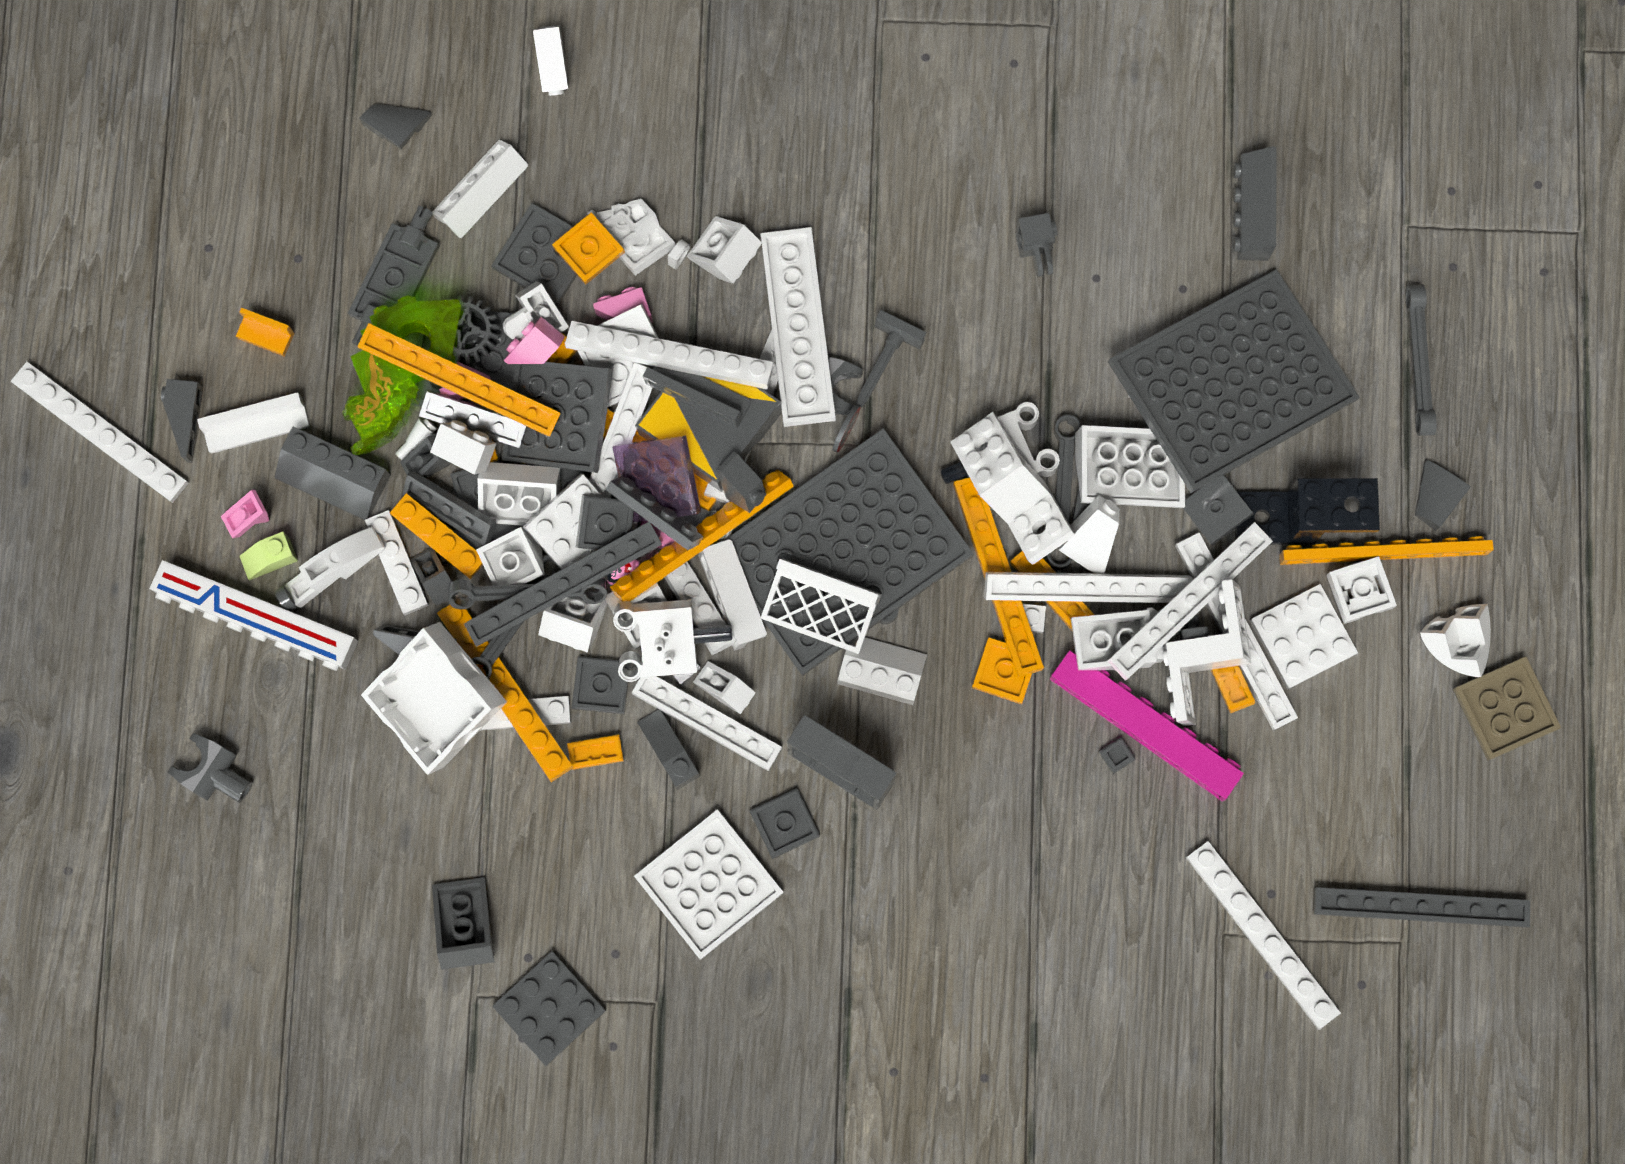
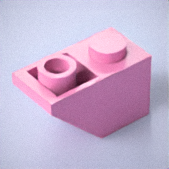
(610, 307)
(536, 345)

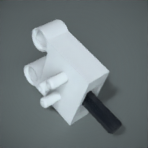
(1012, 424)
(665, 638)

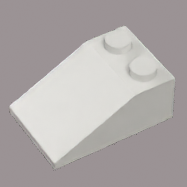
(1103, 635)

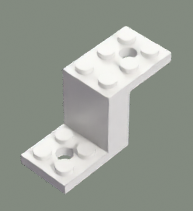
(1012, 488)
(1207, 653)

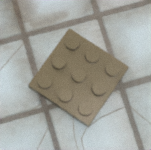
(1507, 708)

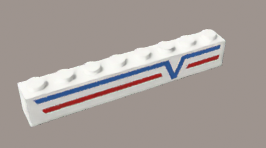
(253, 615)

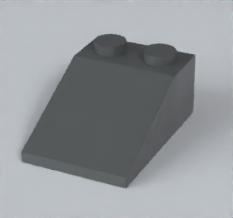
(462, 923)

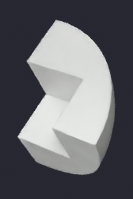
(1461, 639)

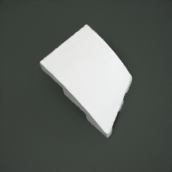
(637, 232)

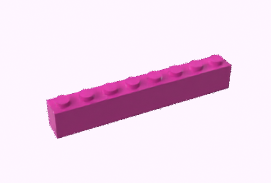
(1149, 727)

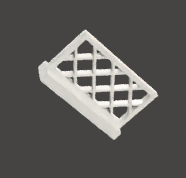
(826, 583)

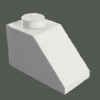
(724, 687)

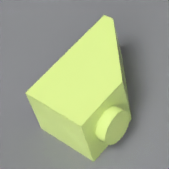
(268, 555)

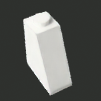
(551, 59)
(1093, 535)

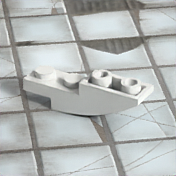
(332, 563)

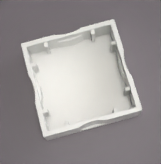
(434, 698)

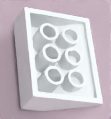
(1126, 468)

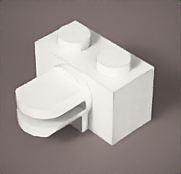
(535, 304)
(463, 447)

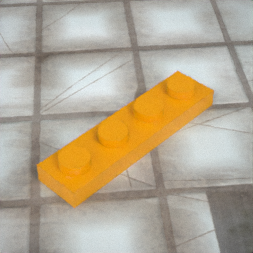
(437, 536)
(1063, 609)

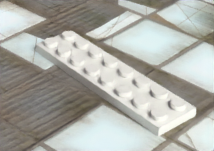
(797, 327)

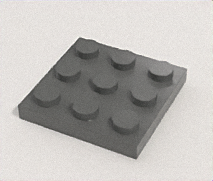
(531, 257)
(549, 1008)

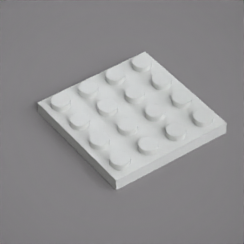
(708, 884)

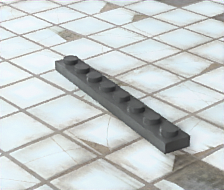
(562, 584)
(1422, 907)

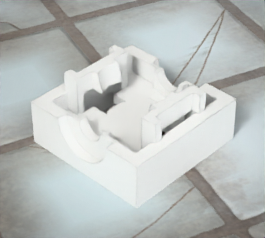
(1364, 589)

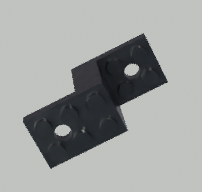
(1313, 509)

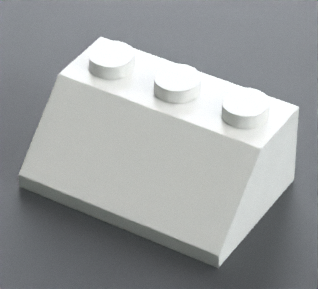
(516, 492)
(883, 670)

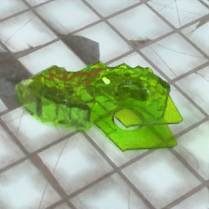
(388, 388)

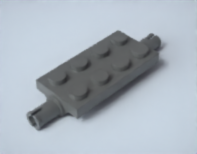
(395, 269)

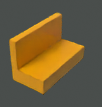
(264, 332)

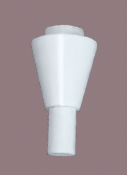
(420, 431)

